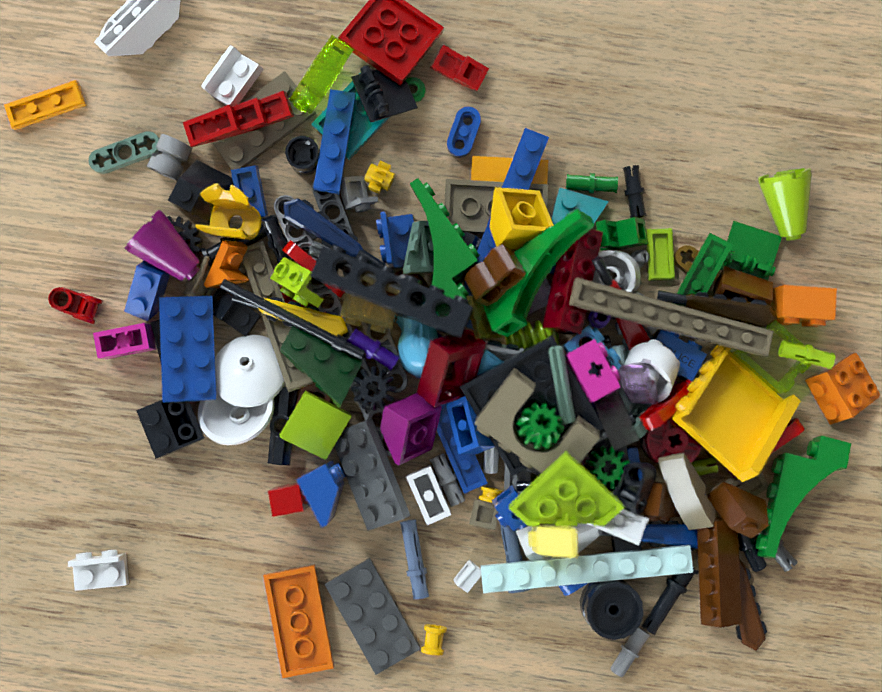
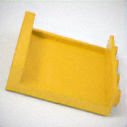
(734, 414)

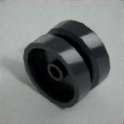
(612, 622)

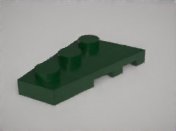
(325, 366)

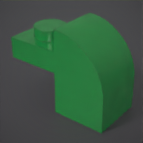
(622, 234)

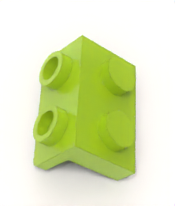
(294, 282)

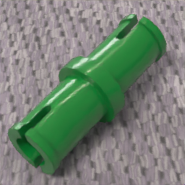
(592, 183)

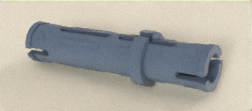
(416, 568)

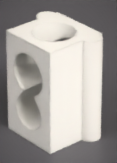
(467, 576)

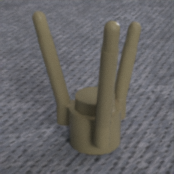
(196, 286)

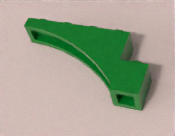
(451, 253)
(537, 260)
(793, 480)

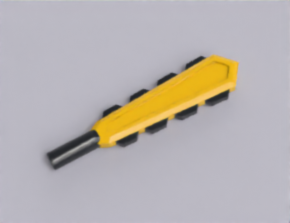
(326, 320)

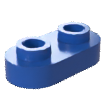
(463, 132)

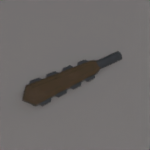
(738, 309)

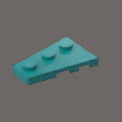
(569, 201)

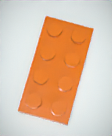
(298, 621)

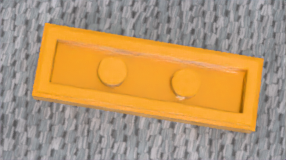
(45, 105)
(496, 169)

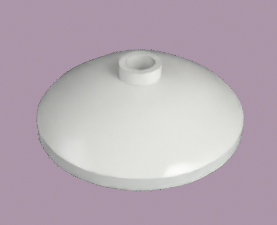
(251, 383)
(222, 422)

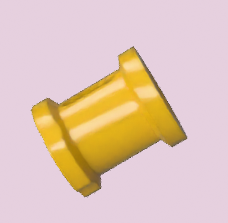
(433, 639)

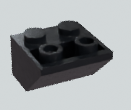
(170, 426)

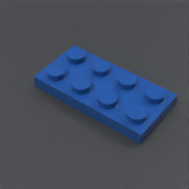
(187, 348)

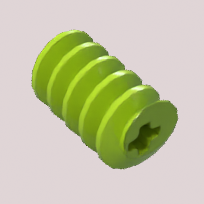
(530, 336)

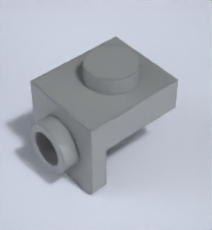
(355, 194)

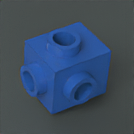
(504, 514)

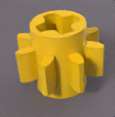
(379, 177)

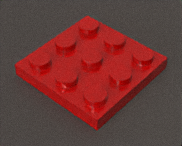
(391, 36)

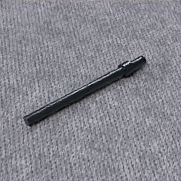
(338, 342)

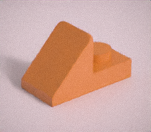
(227, 264)

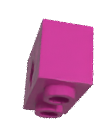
(124, 341)
(580, 361)

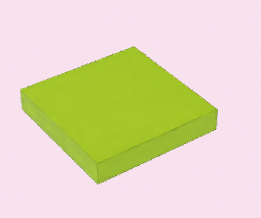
(315, 425)

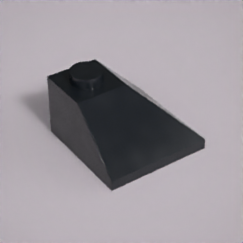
(190, 185)

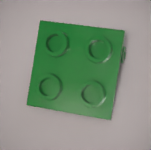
(752, 250)

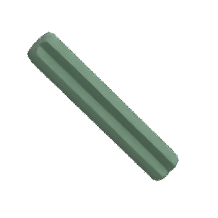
(562, 384)

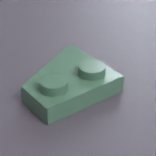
(420, 250)

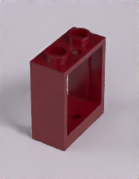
(467, 357)

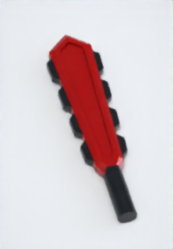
(632, 332)

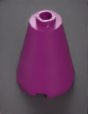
(163, 247)

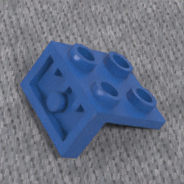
(396, 236)

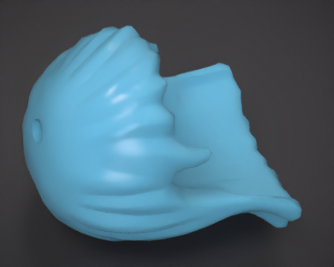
(414, 344)

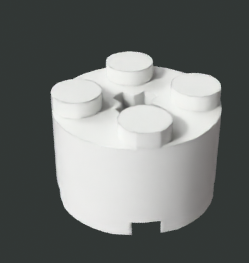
(625, 267)
(661, 364)

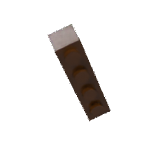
(719, 575)

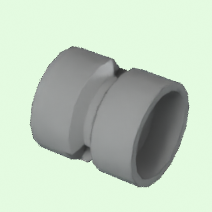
(169, 157)

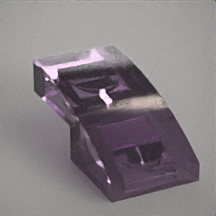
(637, 384)

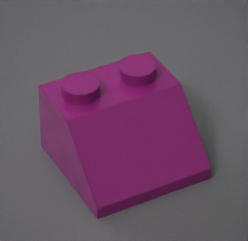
(409, 427)

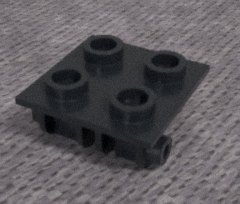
(382, 95)

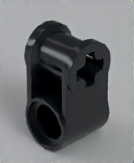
(635, 492)

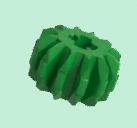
(540, 426)
(599, 462)

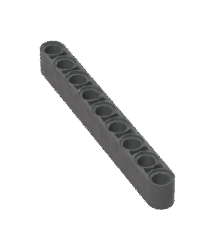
(324, 204)

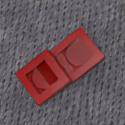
(459, 68)

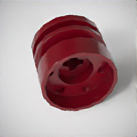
(656, 442)

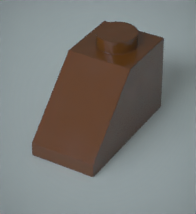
(740, 509)

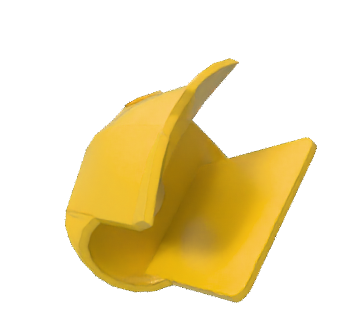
(225, 207)

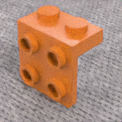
(843, 389)

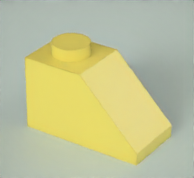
(553, 540)

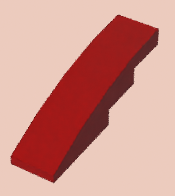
(238, 119)

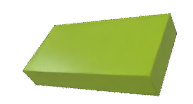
(661, 254)

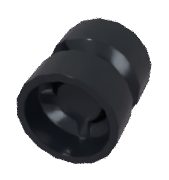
(302, 155)

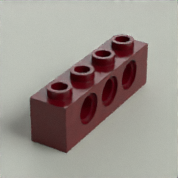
(573, 264)

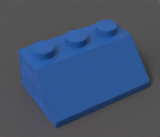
(323, 490)

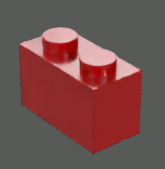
(287, 499)

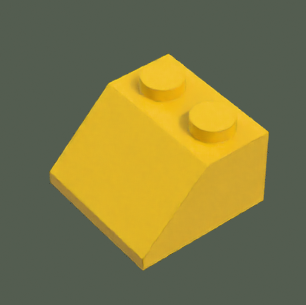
(517, 216)

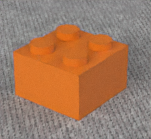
(804, 304)

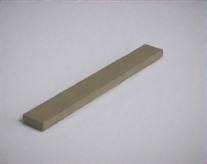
(671, 317)

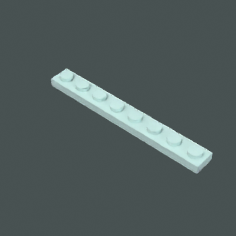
(586, 568)

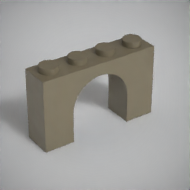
(498, 421)

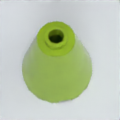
(788, 200)

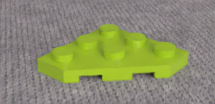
(566, 497)

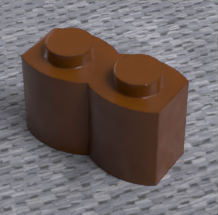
(494, 275)

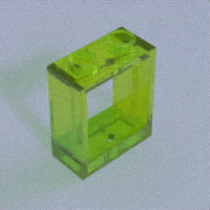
(320, 75)
(787, 380)

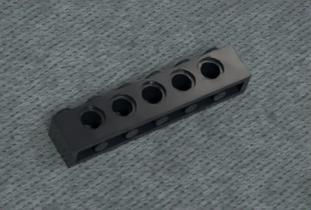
(327, 272)

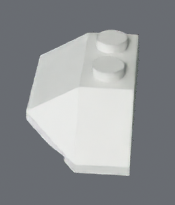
(137, 26)

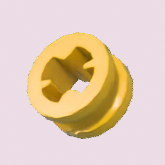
(489, 493)

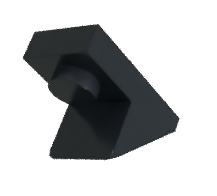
(234, 314)

